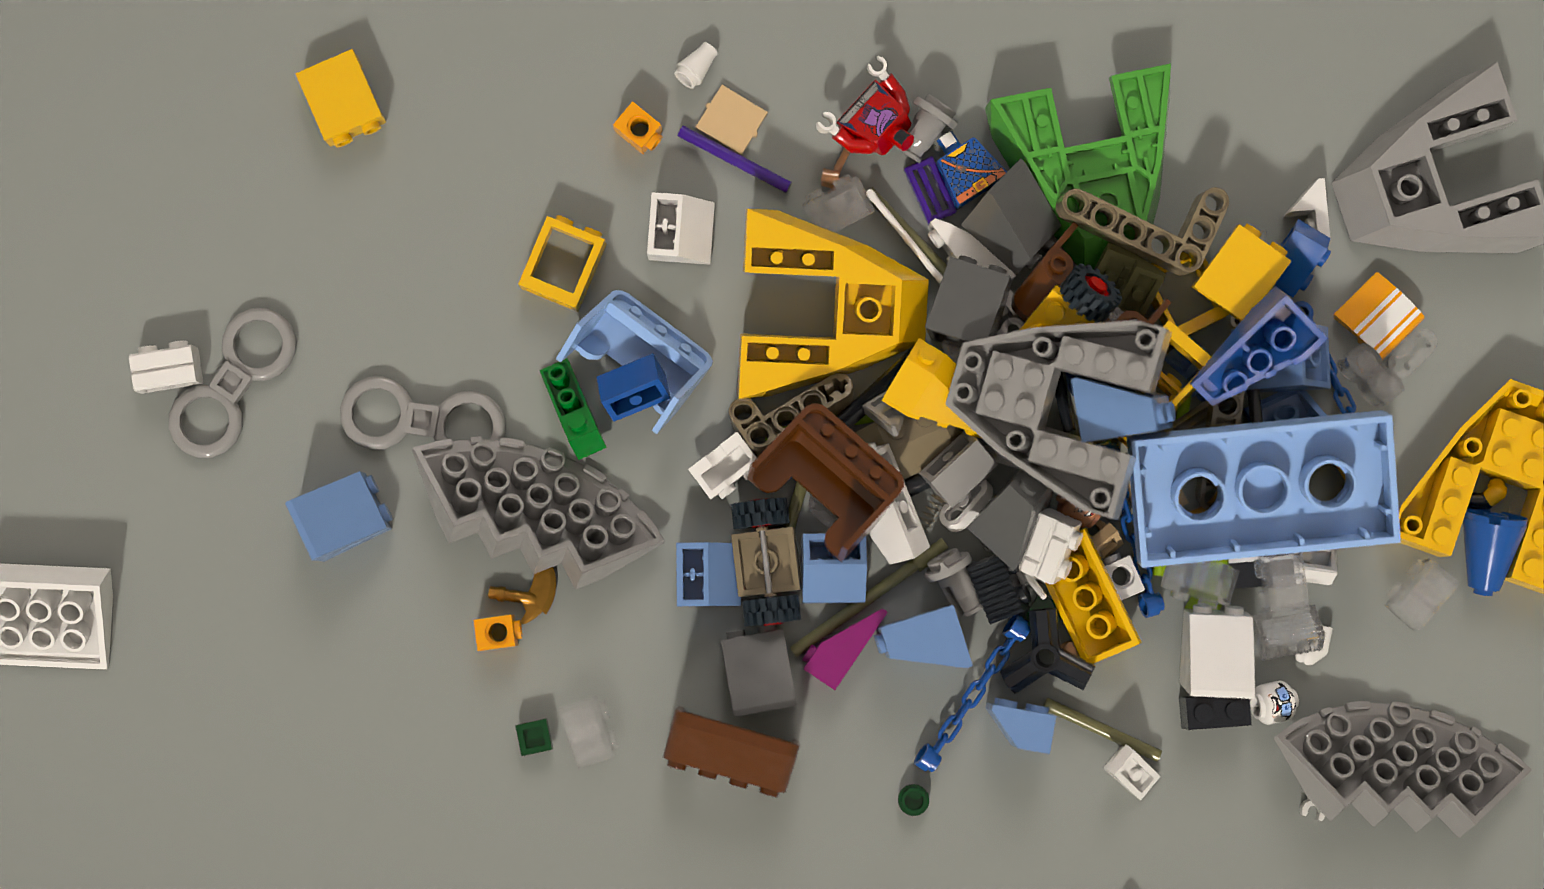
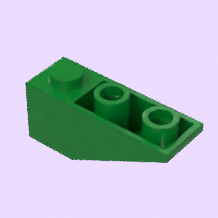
(572, 409)

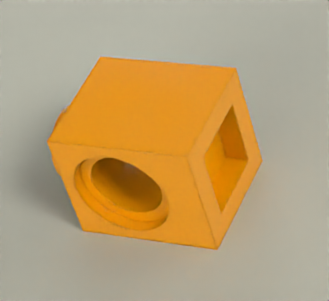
(635, 115)
(484, 627)

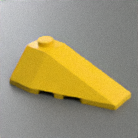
(923, 387)

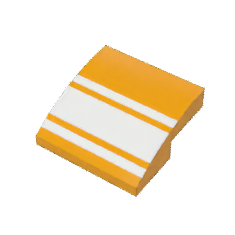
(1379, 315)

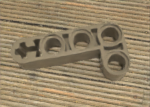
(769, 425)

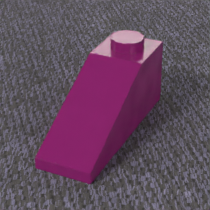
(837, 654)

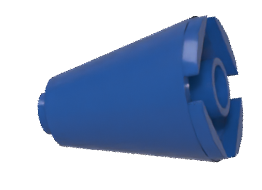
(1490, 547)

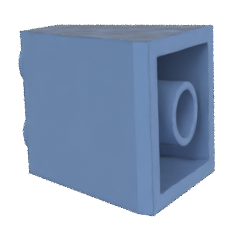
(1307, 375)
(1116, 411)
(339, 516)
(926, 638)

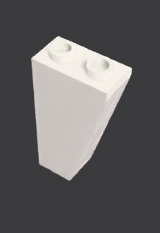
(899, 530)

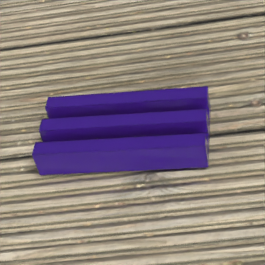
(940, 214)

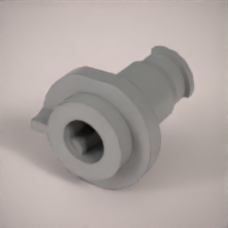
(928, 125)
(954, 580)

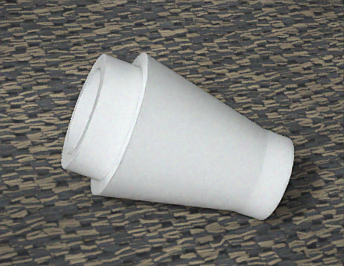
(695, 66)

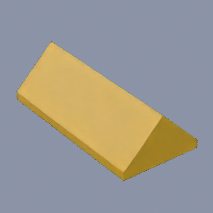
(1092, 606)

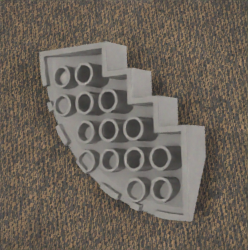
(534, 503)
(1399, 761)

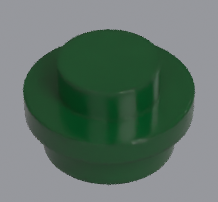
(913, 800)

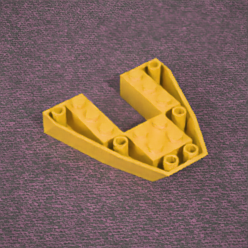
(876, 306)
(1498, 442)

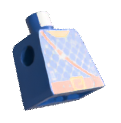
(967, 169)

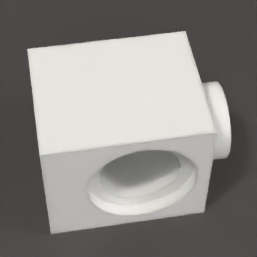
(1133, 583)

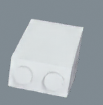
(1217, 652)

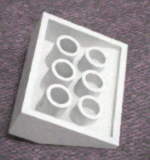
(55, 616)

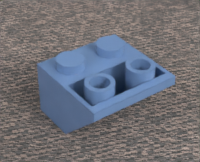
(706, 574)
(827, 578)
(1024, 728)

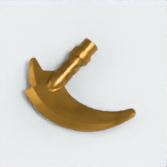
(536, 600)

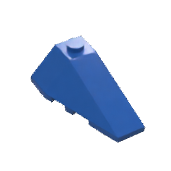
(1263, 343)

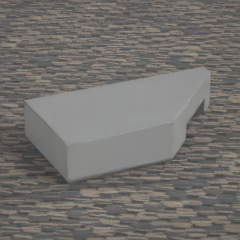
(884, 415)

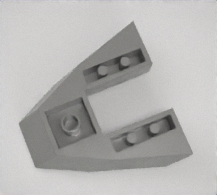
(1396, 194)
(1008, 387)

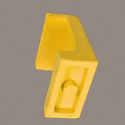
(341, 99)
(1242, 271)

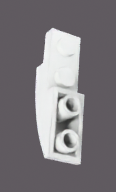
(959, 242)

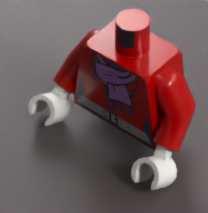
(875, 119)

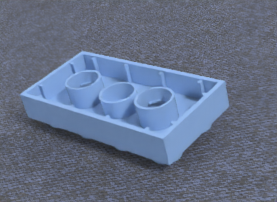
(1264, 488)

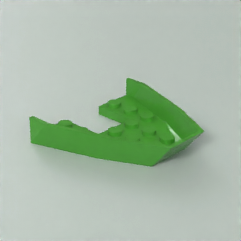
(1117, 169)

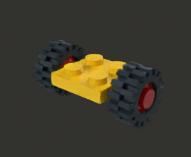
(1081, 299)

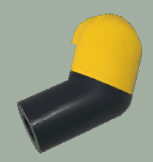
(1490, 497)

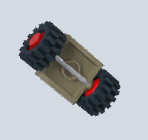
(766, 561)

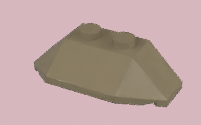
(915, 444)

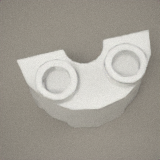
(724, 467)

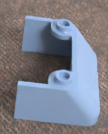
(631, 331)

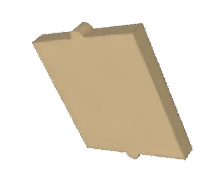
(731, 120)

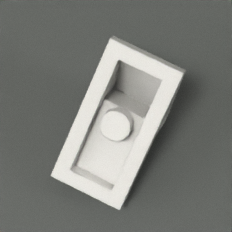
(1314, 204)
(1131, 771)

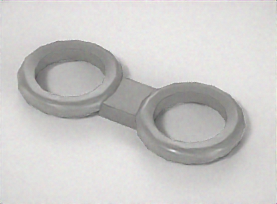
(231, 382)
(415, 417)

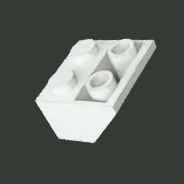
(680, 229)

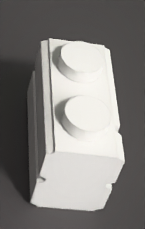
(165, 368)
(1051, 546)

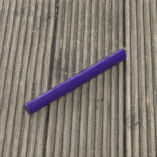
(734, 159)

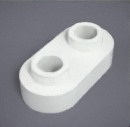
(963, 513)

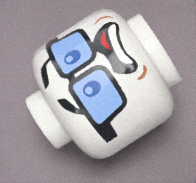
(1274, 702)

